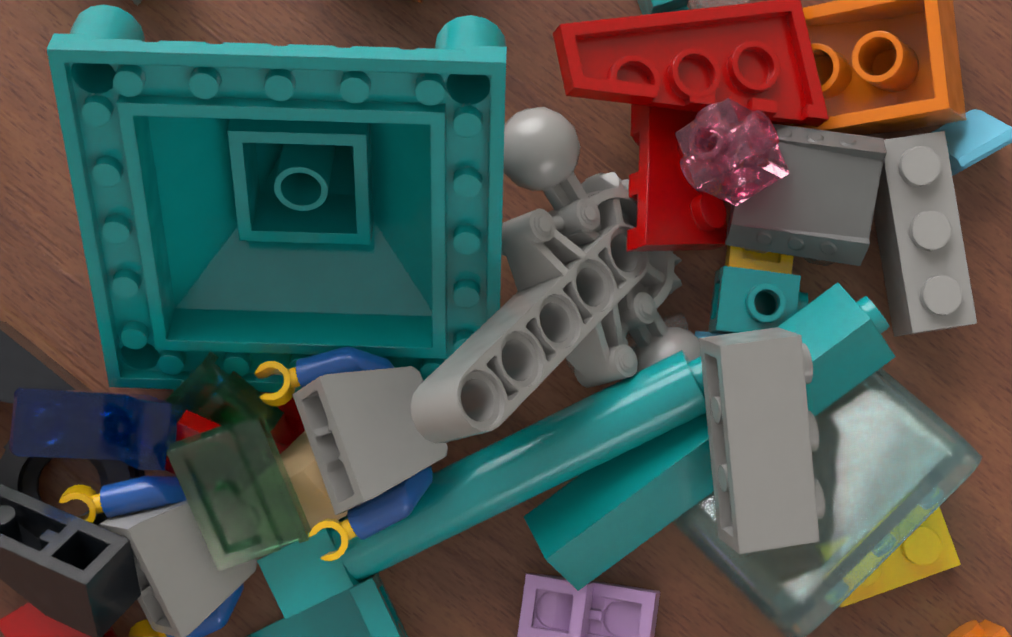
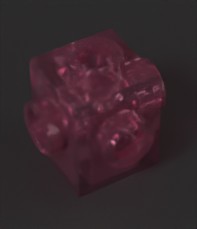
(731, 152)

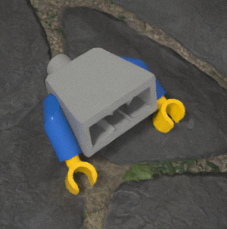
(360, 436)
(173, 565)

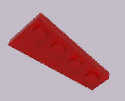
(698, 58)

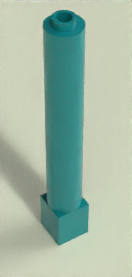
(497, 480)

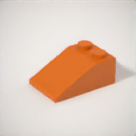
(886, 64)

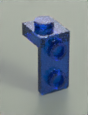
(92, 426)

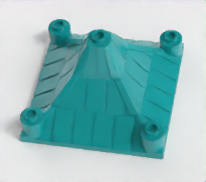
(282, 195)

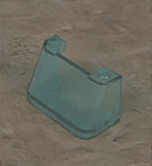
(881, 475)

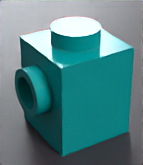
(753, 299)

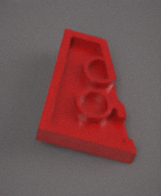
(668, 207)

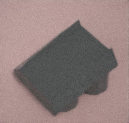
(821, 205)

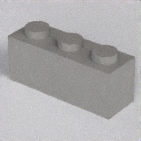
(922, 237)
(761, 439)

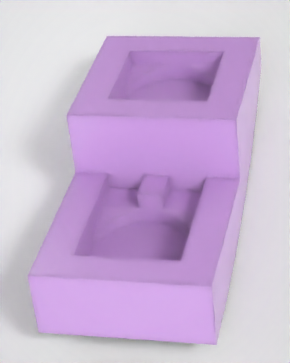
(597, 610)

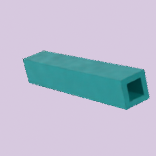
(645, 489)

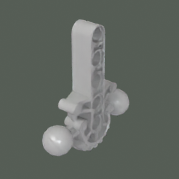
(572, 296)

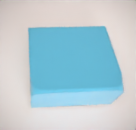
(974, 138)

